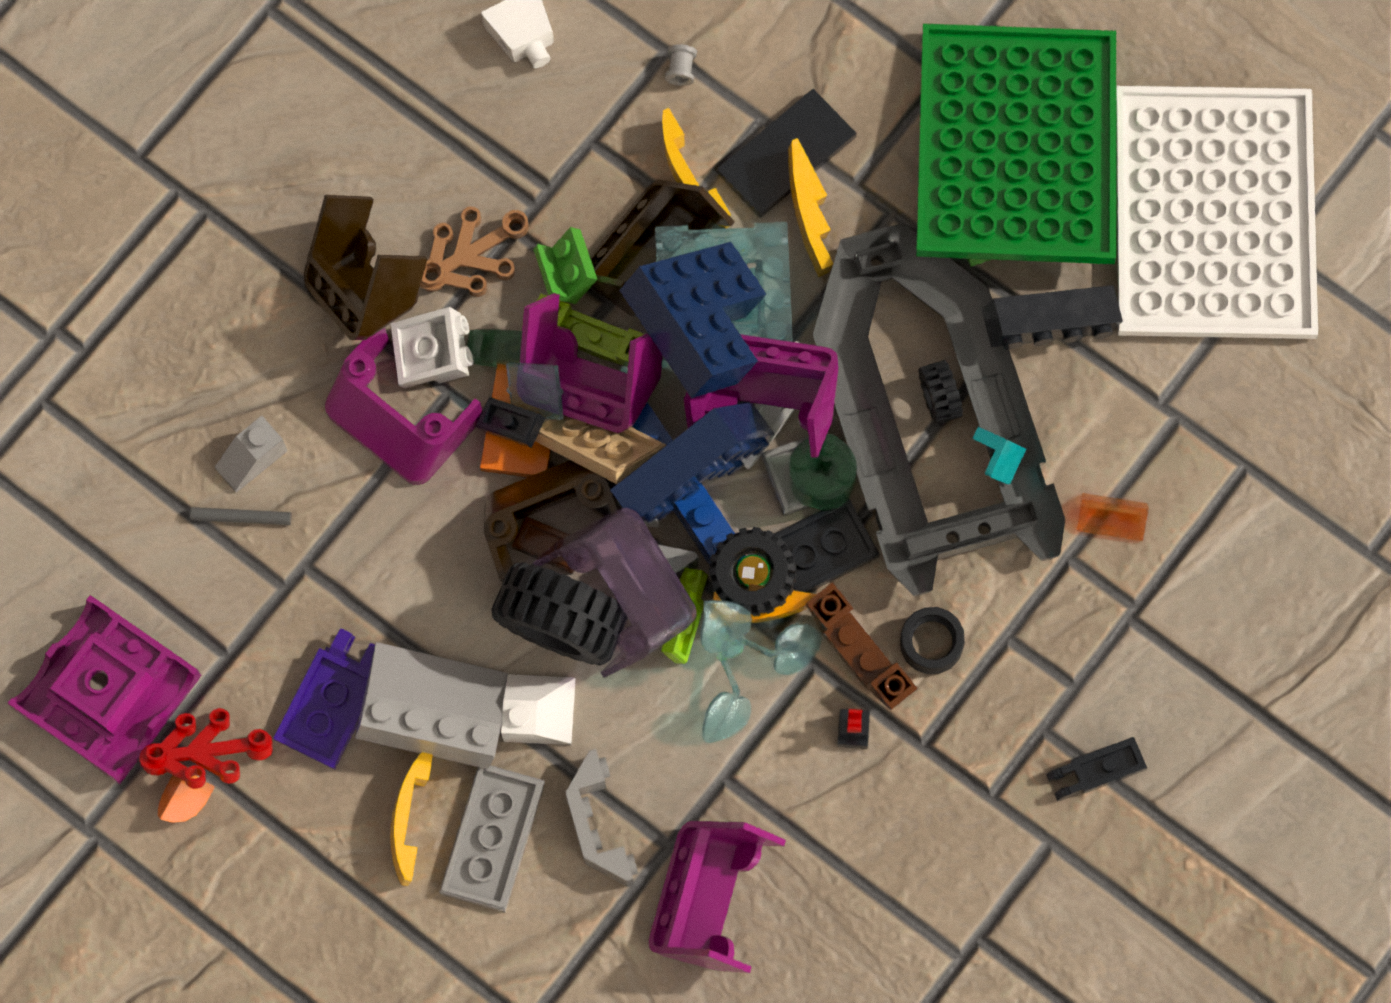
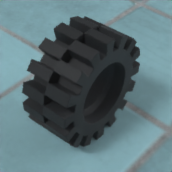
(940, 392)

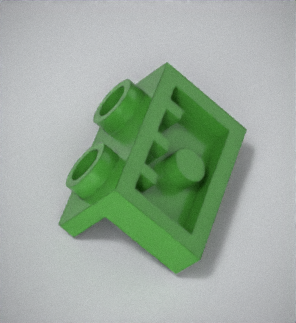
(566, 266)

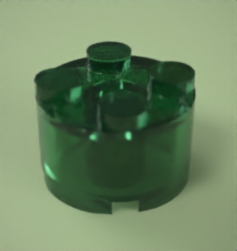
(820, 490)

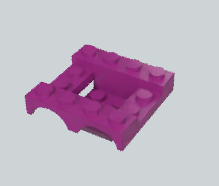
(139, 699)

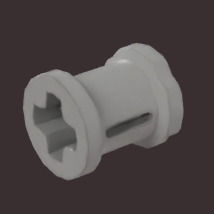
(681, 65)

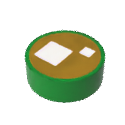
(752, 570)

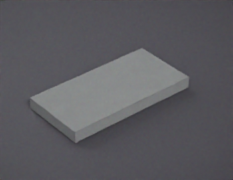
(492, 837)

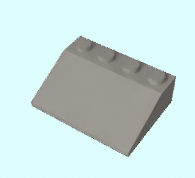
(432, 706)

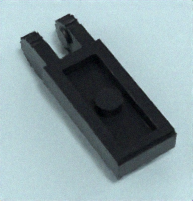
(1100, 768)

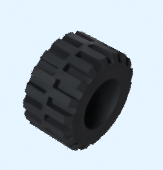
(753, 542)

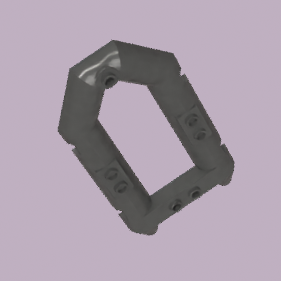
(843, 324)

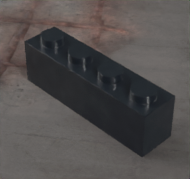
(1052, 317)

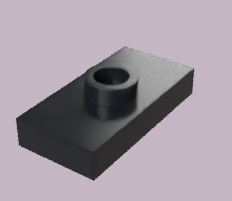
(510, 422)

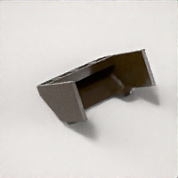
(634, 238)
(341, 275)
(535, 494)

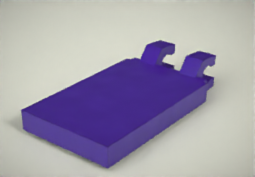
(327, 703)

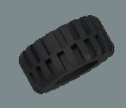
(559, 613)

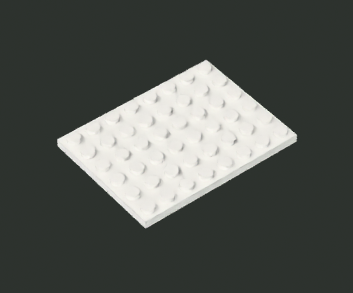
(1215, 212)

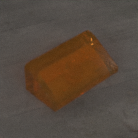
(1112, 517)

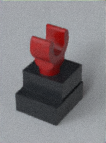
(853, 728)

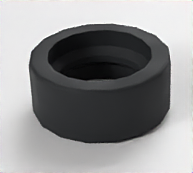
(939, 615)

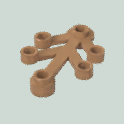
(468, 254)

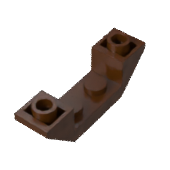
(857, 649)

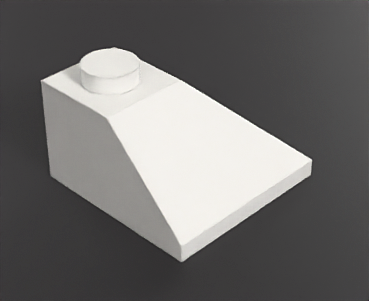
(538, 709)

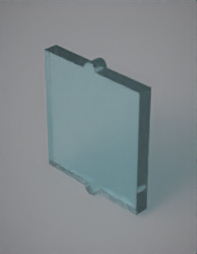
(536, 388)

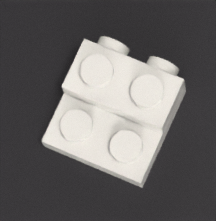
(431, 348)

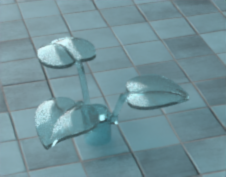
(724, 634)

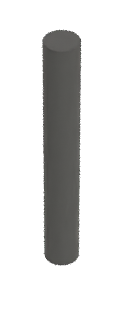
(240, 516)

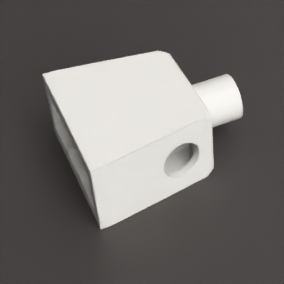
(520, 29)

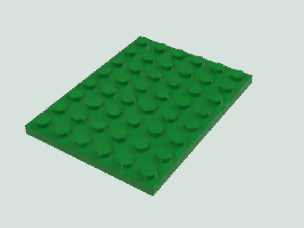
(1017, 144)

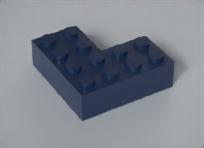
(690, 312)
(703, 451)

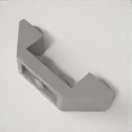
(612, 862)

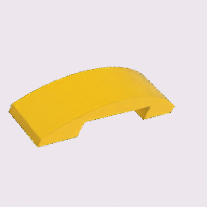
(673, 140)
(404, 855)

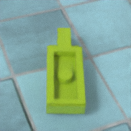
(680, 646)

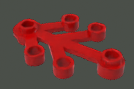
(165, 757)

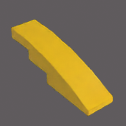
(807, 197)

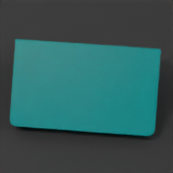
(1005, 458)

